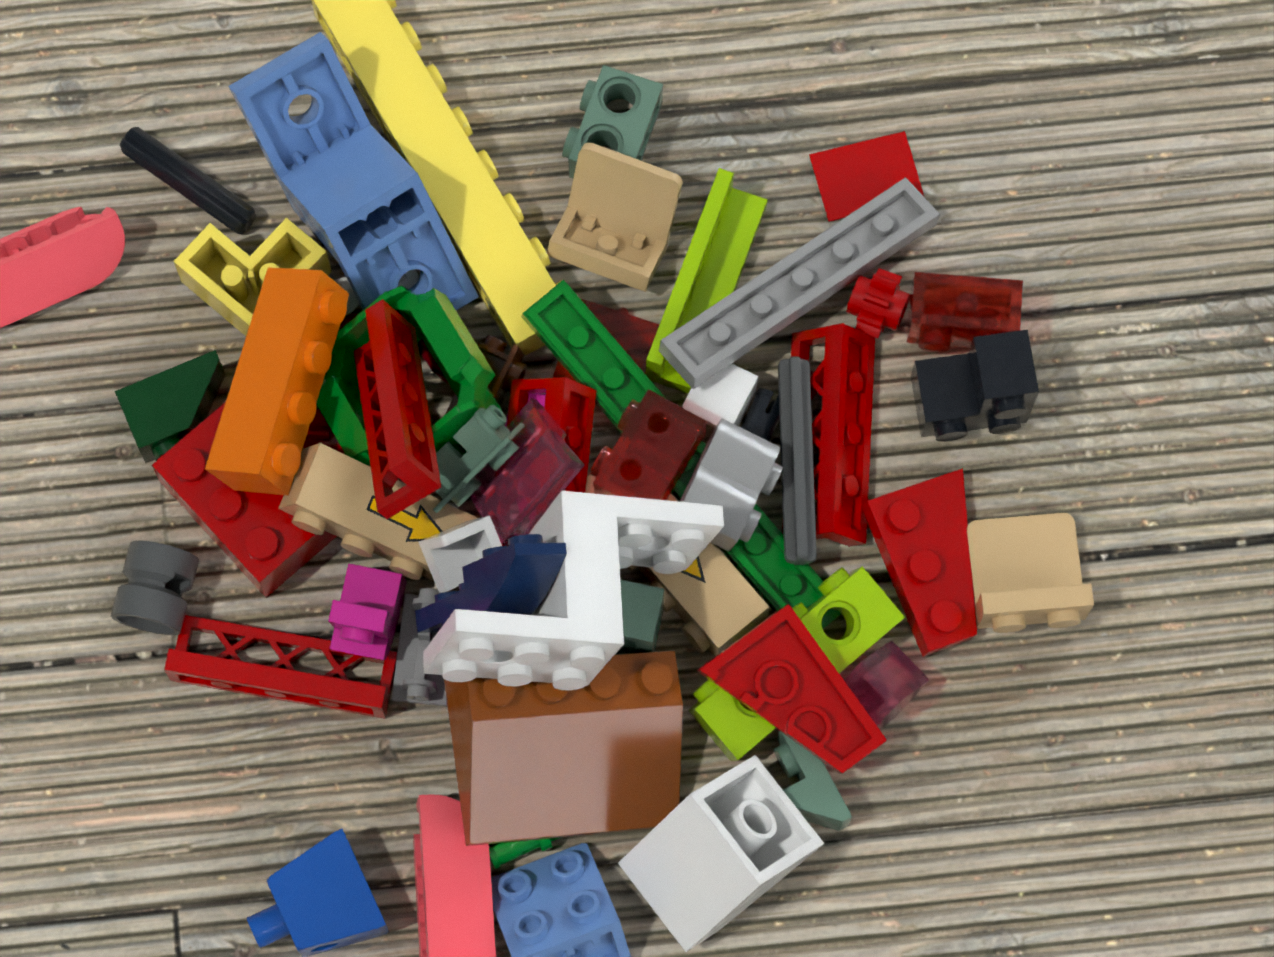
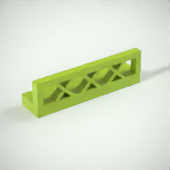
(710, 266)

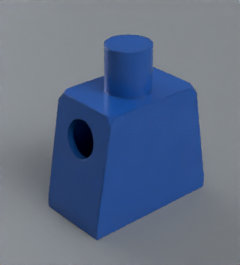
(320, 901)

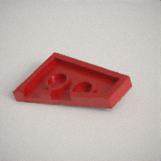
(928, 558)
(797, 690)

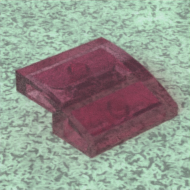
(530, 477)

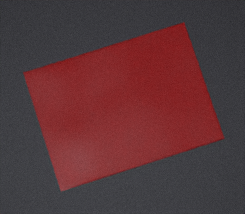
(862, 171)

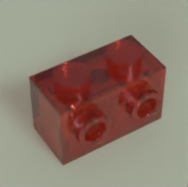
(956, 308)
(651, 450)

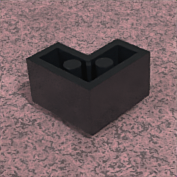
(976, 390)

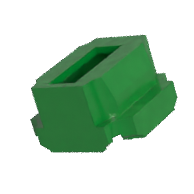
(450, 347)

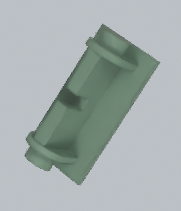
(485, 442)

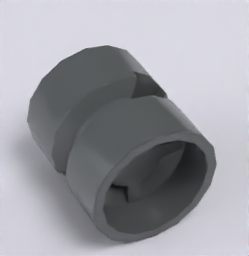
(155, 587)

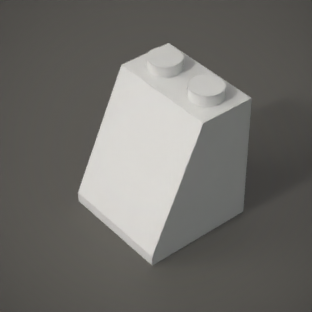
(719, 852)

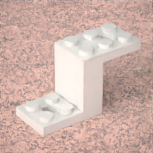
(581, 615)

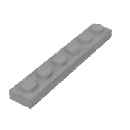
(798, 283)

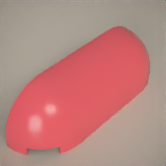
(57, 260)
(451, 884)

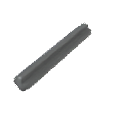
(797, 461)

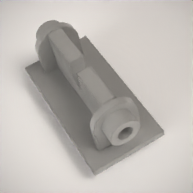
(409, 680)

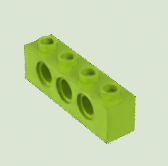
(868, 618)

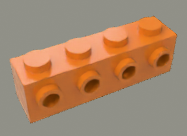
(277, 381)

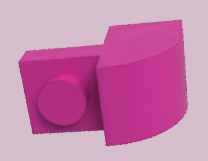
(367, 612)

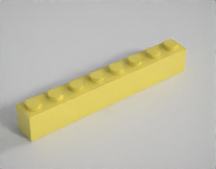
(435, 143)

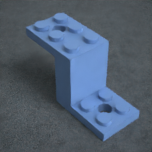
(348, 178)

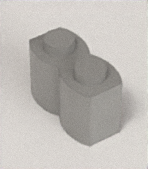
(732, 475)

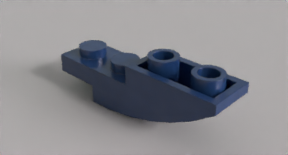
(503, 581)

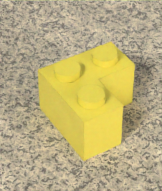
(232, 279)

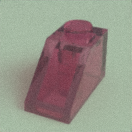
(886, 683)

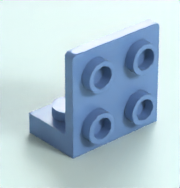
(558, 908)

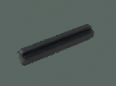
(188, 180)

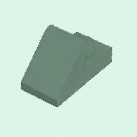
(815, 792)

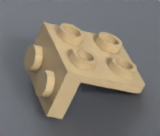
(617, 216)
(1027, 572)

